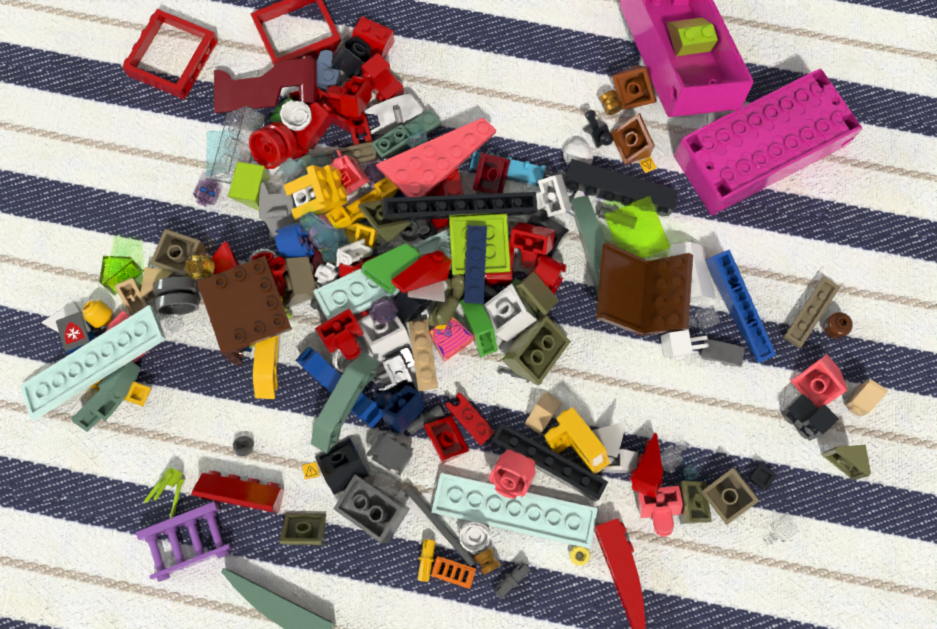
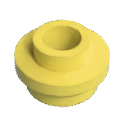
(579, 562)

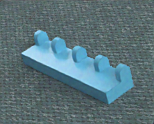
(517, 170)

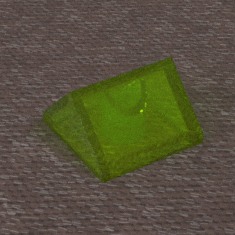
(117, 269)

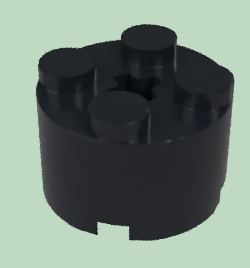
(351, 55)

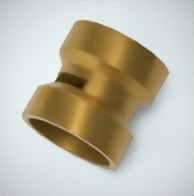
(611, 102)
(483, 557)

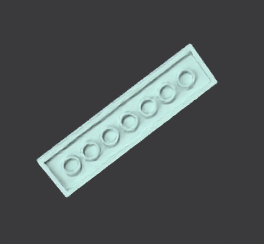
(358, 291)
(92, 362)
(526, 515)

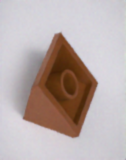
(634, 87)
(633, 140)

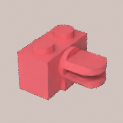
(661, 508)

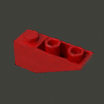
(649, 473)

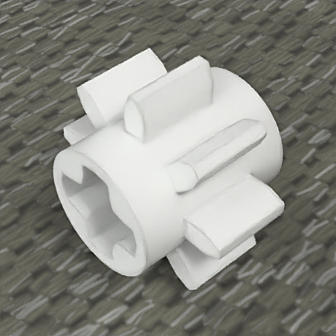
(326, 274)

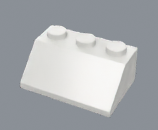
(701, 285)

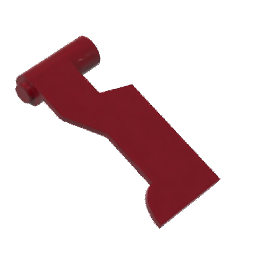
(266, 90)

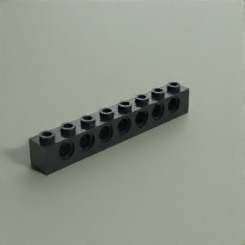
(458, 205)

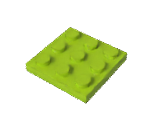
(496, 243)

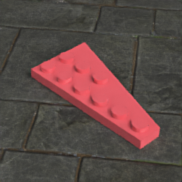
(427, 165)

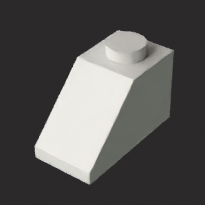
(624, 463)

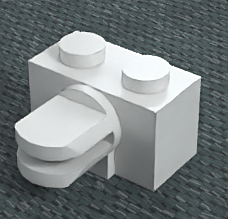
(553, 196)
(678, 344)

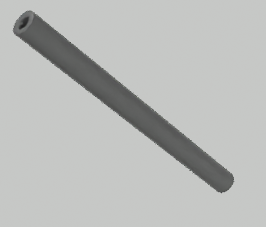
(440, 526)

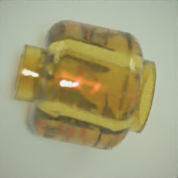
(200, 266)

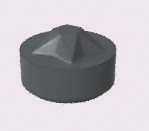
(243, 446)

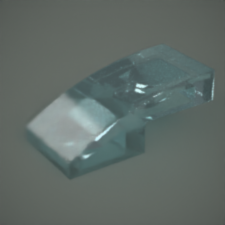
(417, 139)

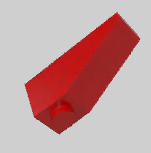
(425, 271)

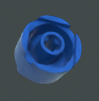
(294, 241)

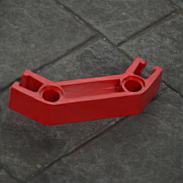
(343, 121)

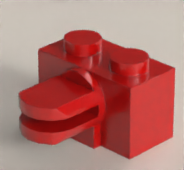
(352, 96)
(532, 241)
(341, 334)

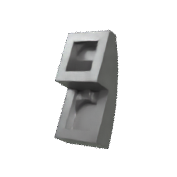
(723, 352)

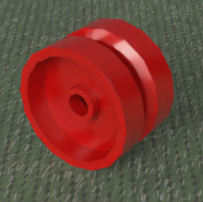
(272, 145)

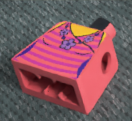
(450, 338)

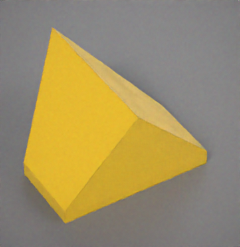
(359, 231)

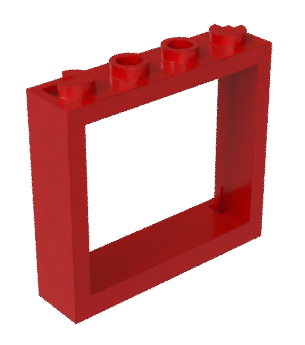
(286, 6)
(194, 66)

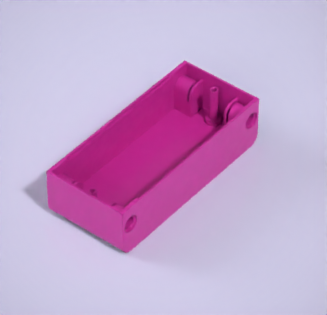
(694, 81)
(766, 141)

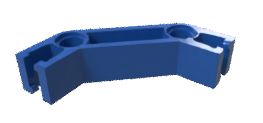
(328, 377)

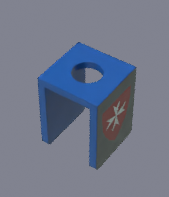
(74, 332)

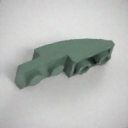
(395, 140)
(111, 394)

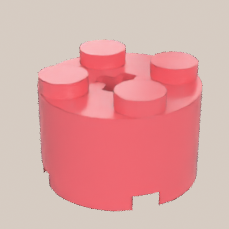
(512, 474)

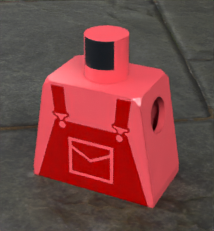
(352, 174)

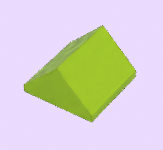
(247, 183)

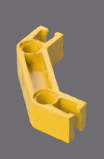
(265, 368)

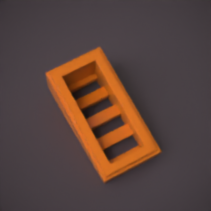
(438, 562)

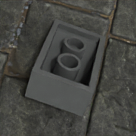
(371, 509)

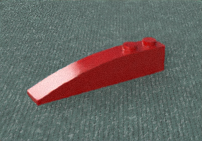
(623, 570)

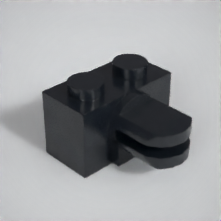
(410, 307)

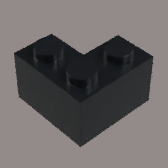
(809, 418)

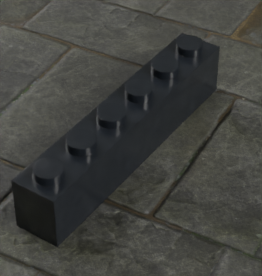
(618, 186)
(551, 462)

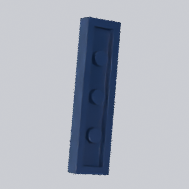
(475, 264)

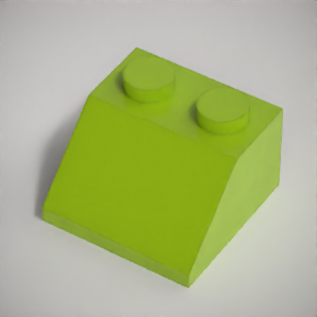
(692, 36)

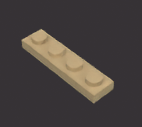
(423, 355)

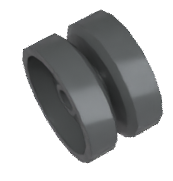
(175, 296)

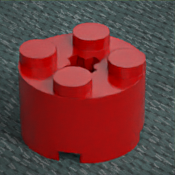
(550, 271)

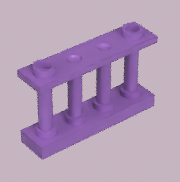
(170, 527)

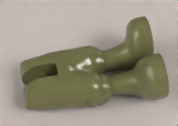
(443, 311)

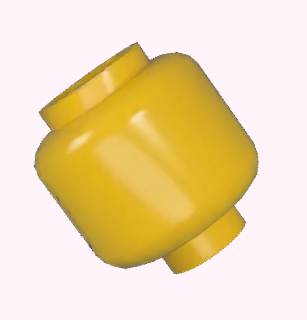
(97, 313)

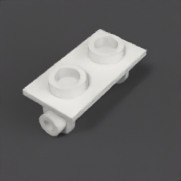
(353, 252)

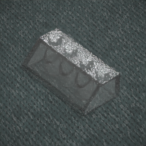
(236, 148)

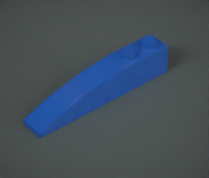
(740, 304)

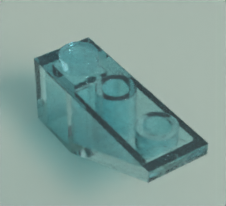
(323, 236)

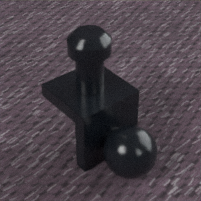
(598, 130)

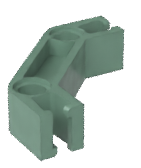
(342, 400)

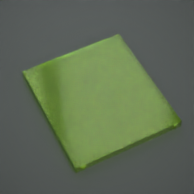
(638, 228)

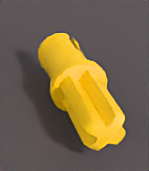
(426, 560)

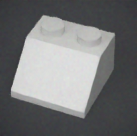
(509, 313)
(383, 338)

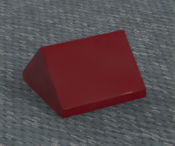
(491, 174)

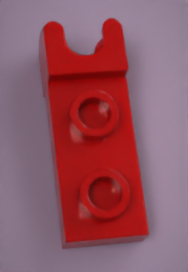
(470, 419)

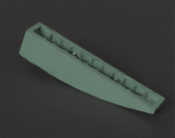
(590, 235)
(276, 607)

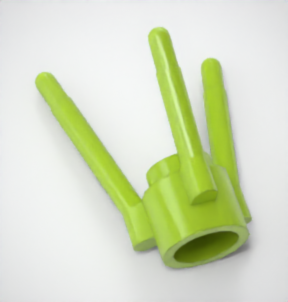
(169, 478)

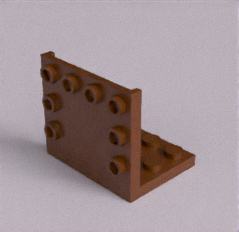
(644, 293)
(244, 307)

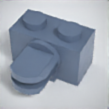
(326, 74)

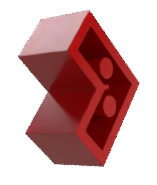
(383, 83)

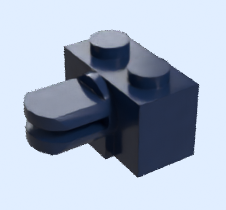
(401, 408)

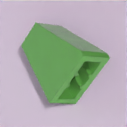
(389, 265)
(479, 327)

